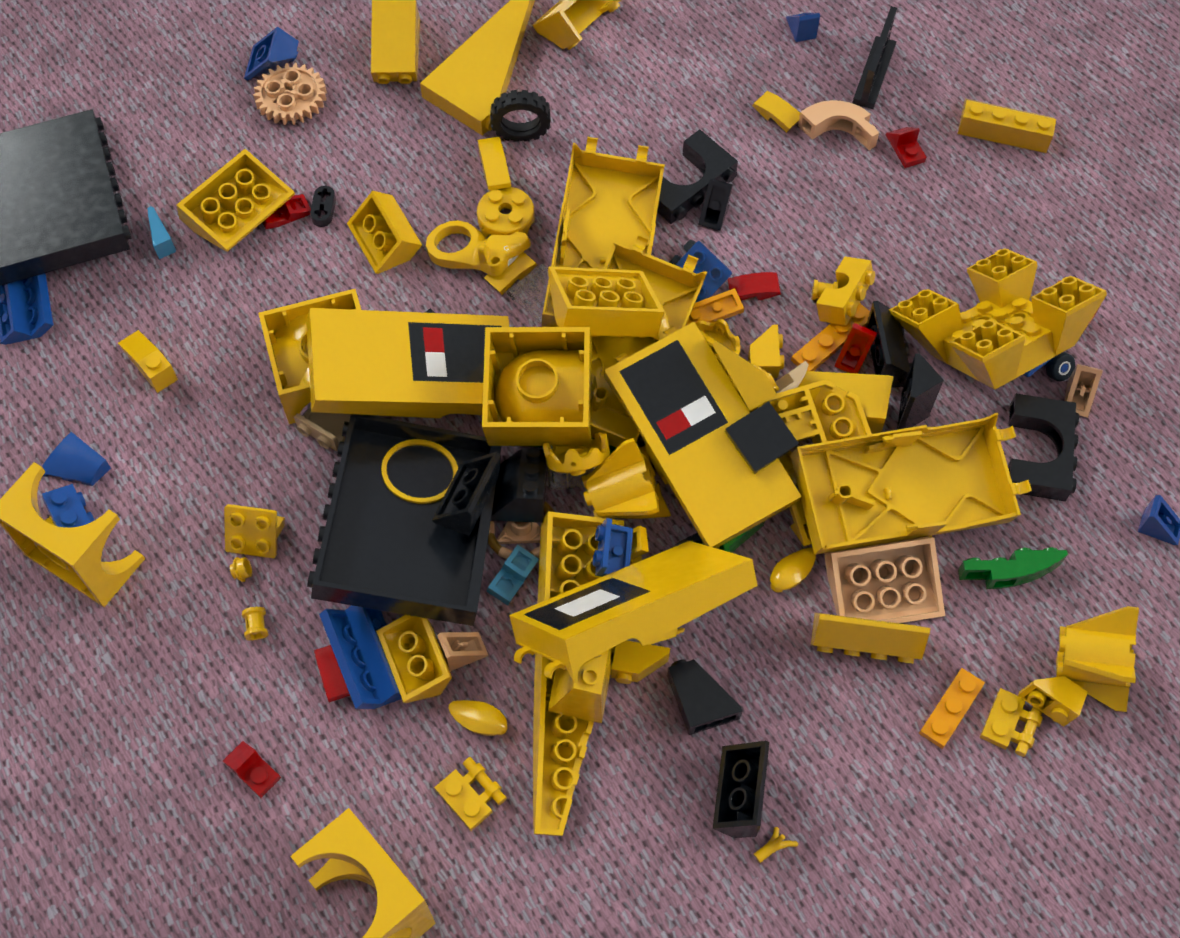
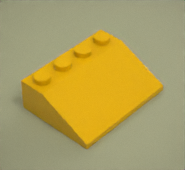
(233, 201)
(606, 301)
(750, 381)

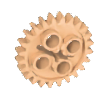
(290, 93)

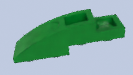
(1021, 568)

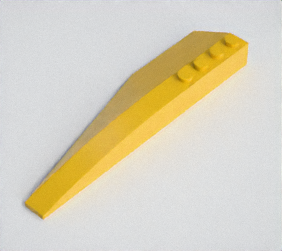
(559, 739)

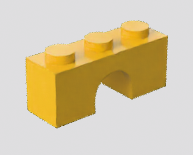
(853, 280)

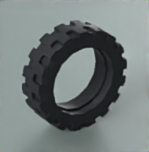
(520, 101)

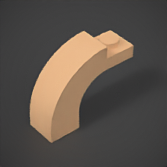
(839, 116)

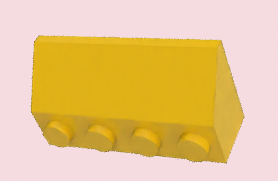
(1006, 125)
(869, 636)

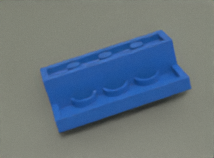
(24, 310)
(361, 655)

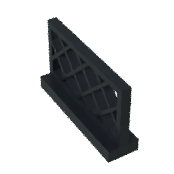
(876, 65)

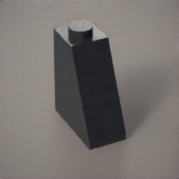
(700, 697)

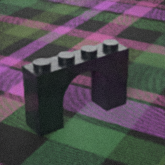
(711, 161)
(1058, 422)

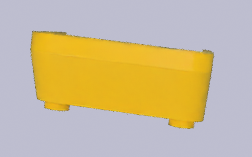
(569, 18)

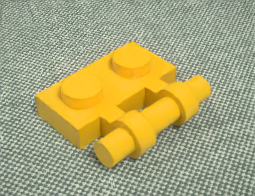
(1003, 718)
(464, 799)

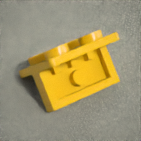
(252, 530)

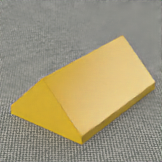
(414, 658)

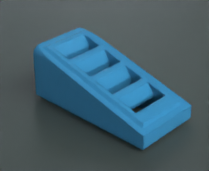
(160, 238)

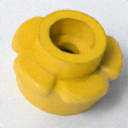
(241, 569)

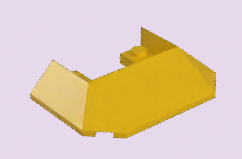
(824, 415)

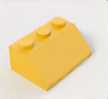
(383, 232)

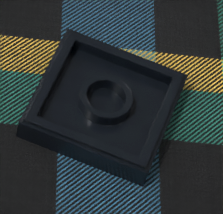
(761, 437)

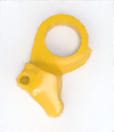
(484, 254)

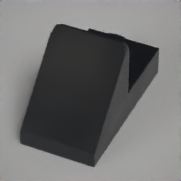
(715, 204)

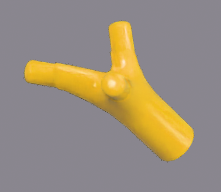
(774, 844)

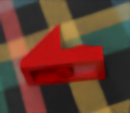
(906, 146)
(855, 349)
(252, 769)

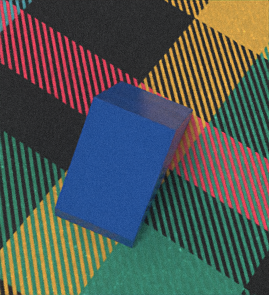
(804, 26)
(1160, 521)

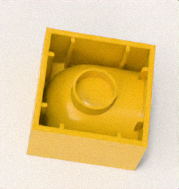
(537, 386)

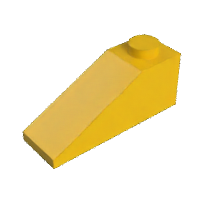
(149, 360)

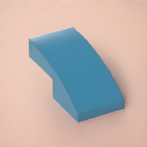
(512, 575)

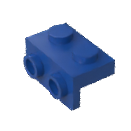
(67, 507)
(613, 547)

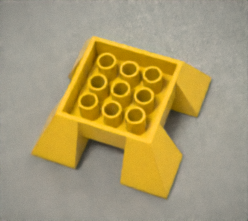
(1005, 330)

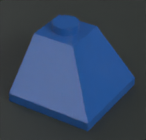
(270, 51)

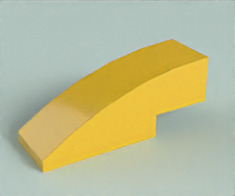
(494, 163)

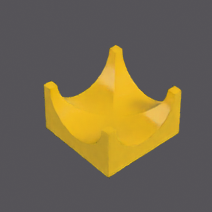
(288, 347)
(66, 552)
(359, 857)

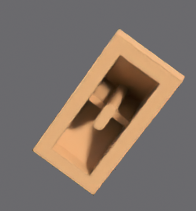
(1082, 388)
(461, 648)

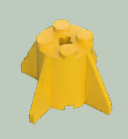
(625, 486)
(1100, 655)

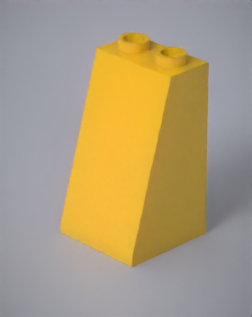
(394, 41)
(872, 391)
(588, 695)

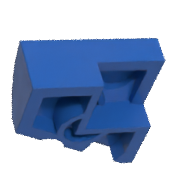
(75, 461)

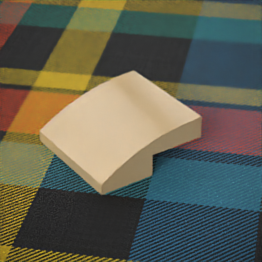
(792, 378)

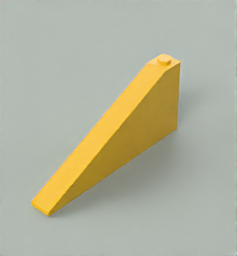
(479, 68)

